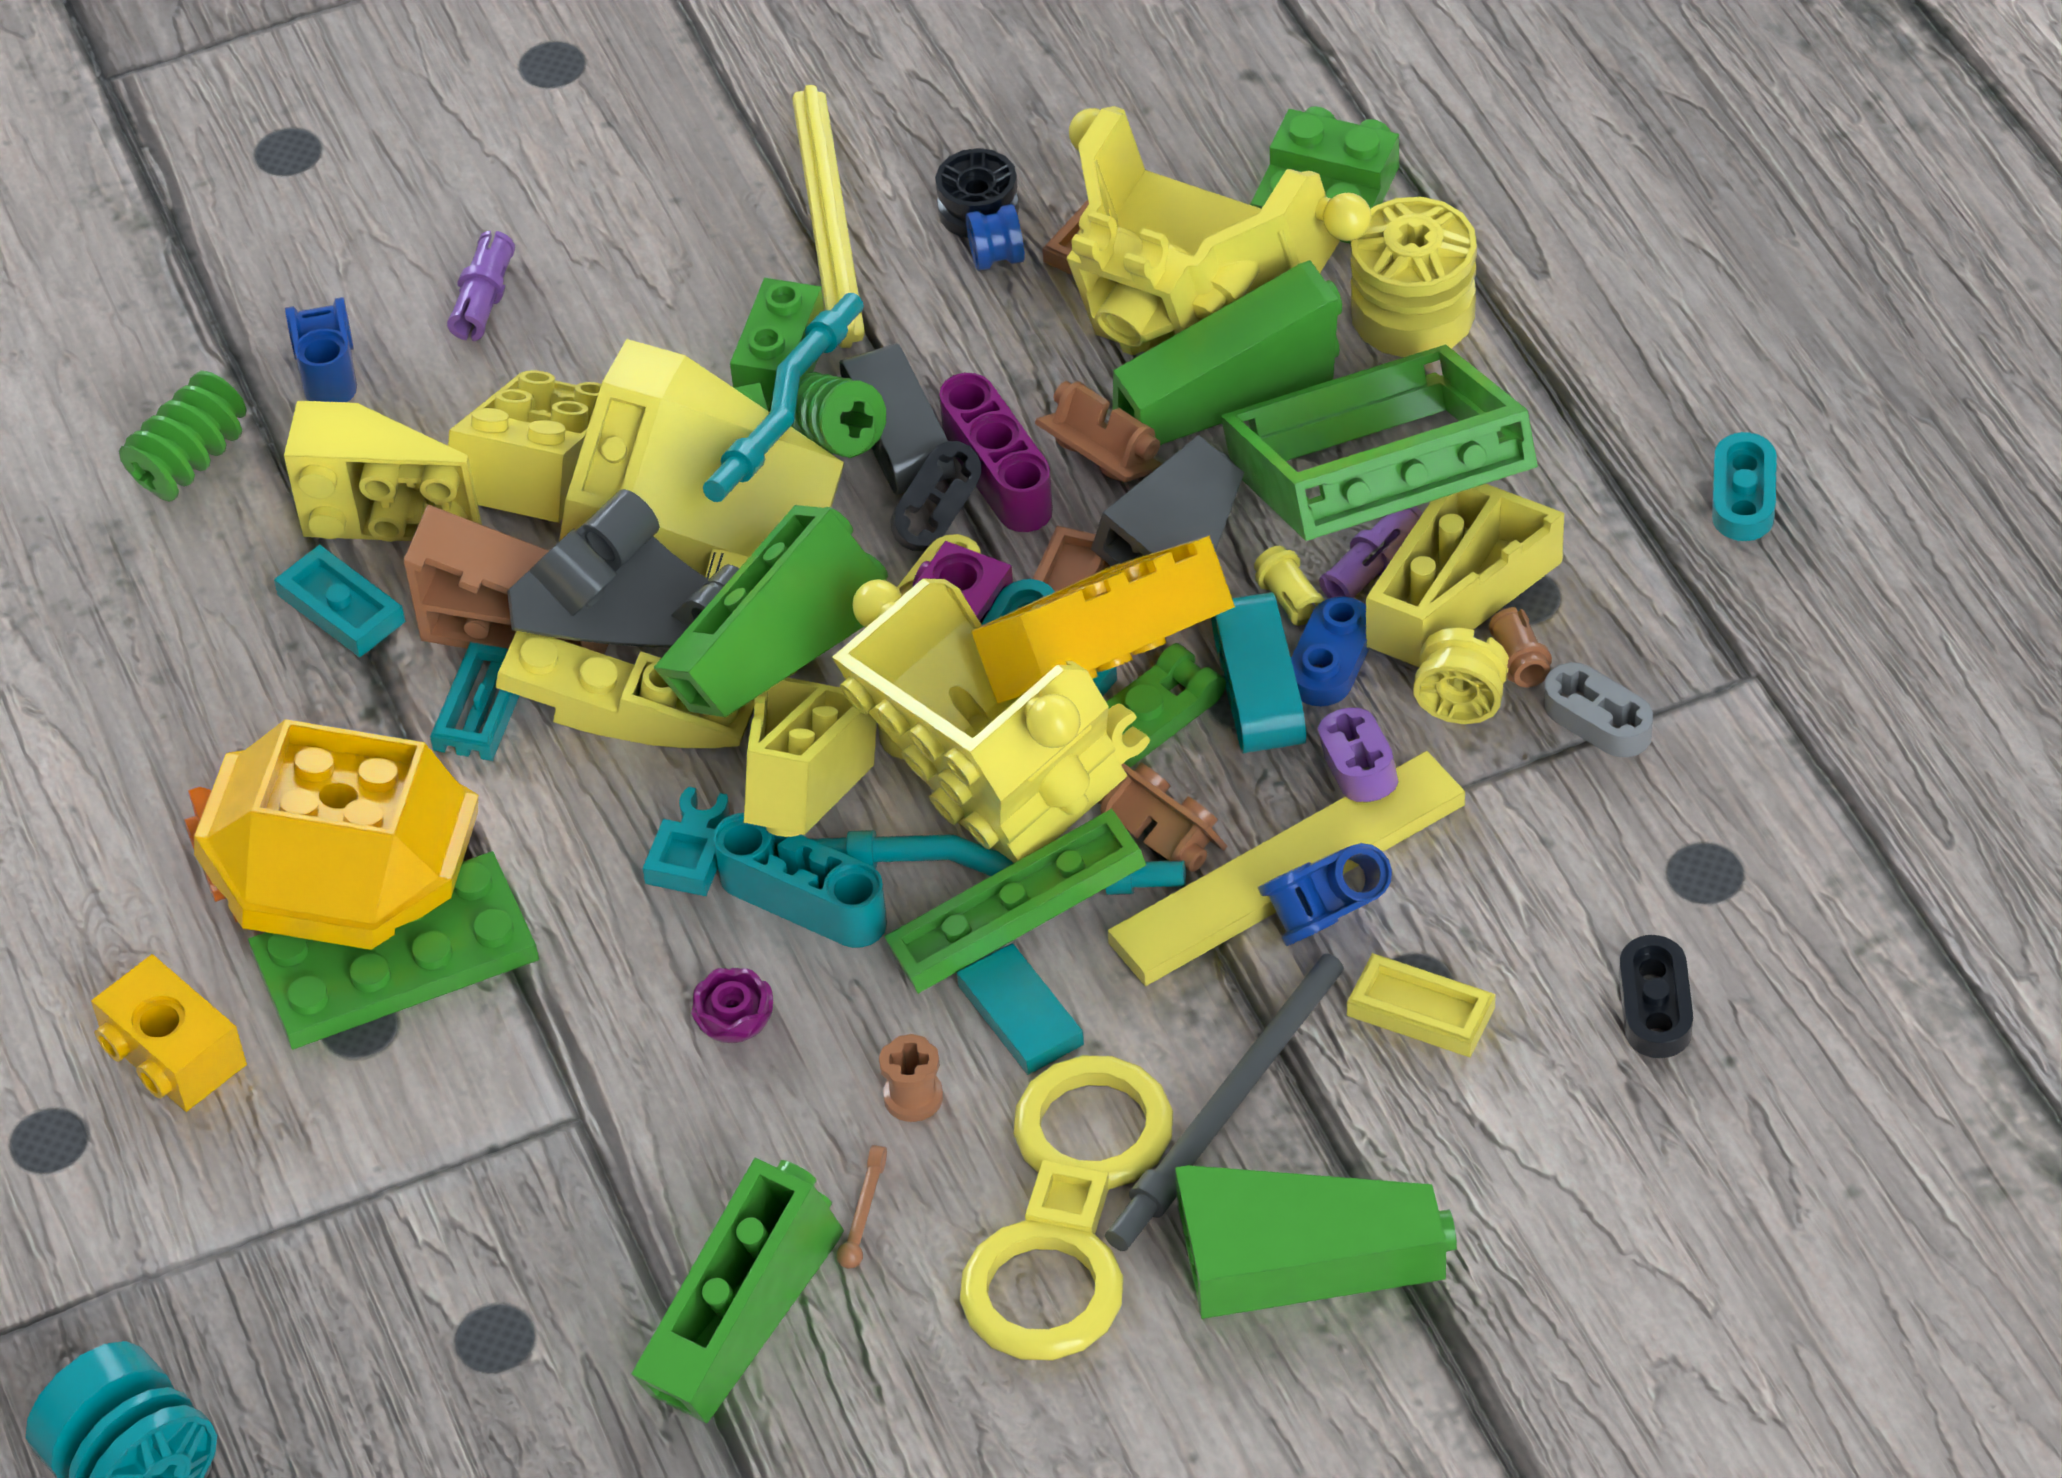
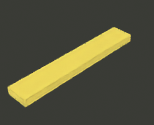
(1228, 897)

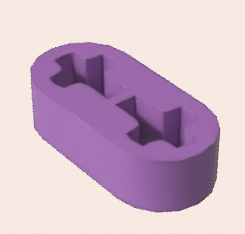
(1366, 750)

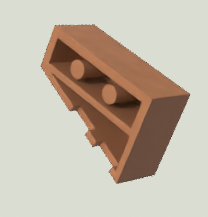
(462, 580)

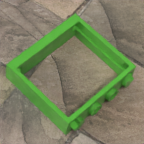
(1483, 446)

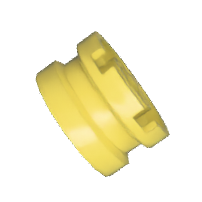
(1460, 676)

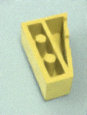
(1461, 567)

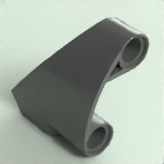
(613, 583)

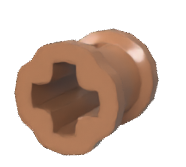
(911, 1084)

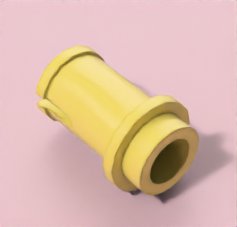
(1280, 573)

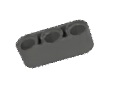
(910, 422)

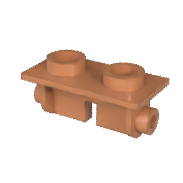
(1120, 448)
(1180, 828)

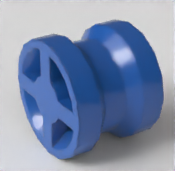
(995, 237)

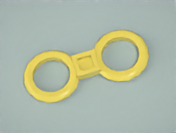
(1066, 1208)

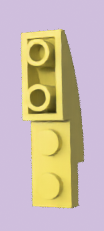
(612, 695)

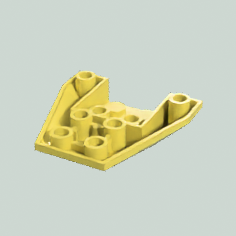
(663, 435)

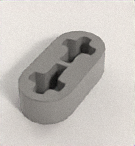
(1601, 706)

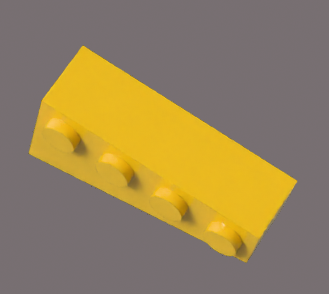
(1104, 617)

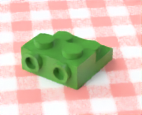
(1343, 153)

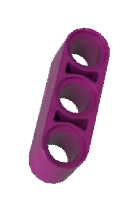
(1013, 470)

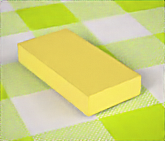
(1421, 1005)

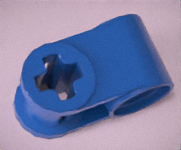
(323, 351)
(1316, 892)

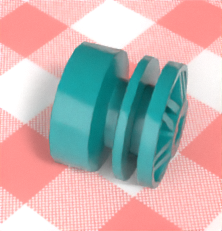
(118, 1419)

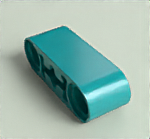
(1259, 674)
(801, 882)

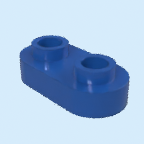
(1337, 642)

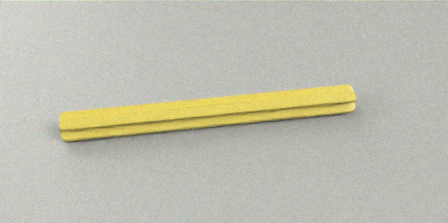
(826, 203)

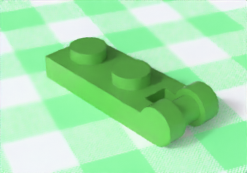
(1160, 711)

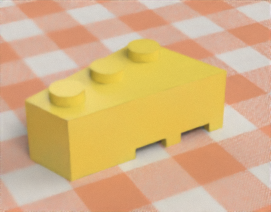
(803, 755)

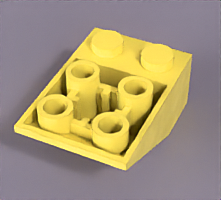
(527, 443)
(370, 474)

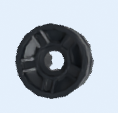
(974, 182)

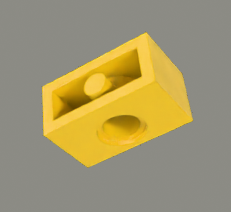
(167, 1033)

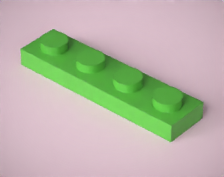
(1015, 900)

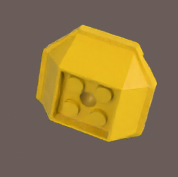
(334, 833)

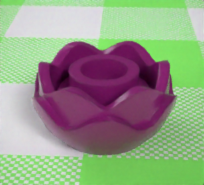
(728, 988)

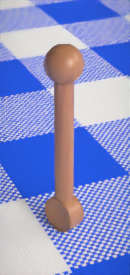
(850, 1254)

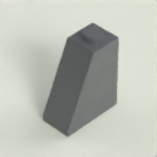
(1171, 506)

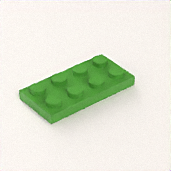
(337, 987)

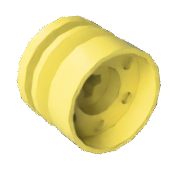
(1414, 276)

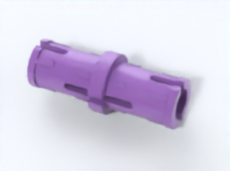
(481, 285)
(1349, 573)

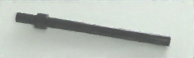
(1157, 1187)

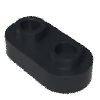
(1655, 1001)

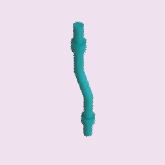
(747, 454)
(872, 849)

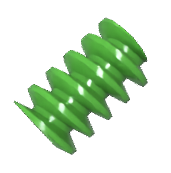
(839, 413)
(184, 435)

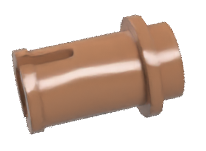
(1528, 659)

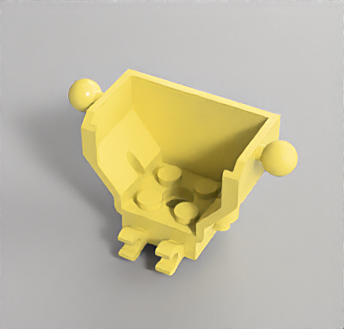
(1171, 253)
(1000, 769)

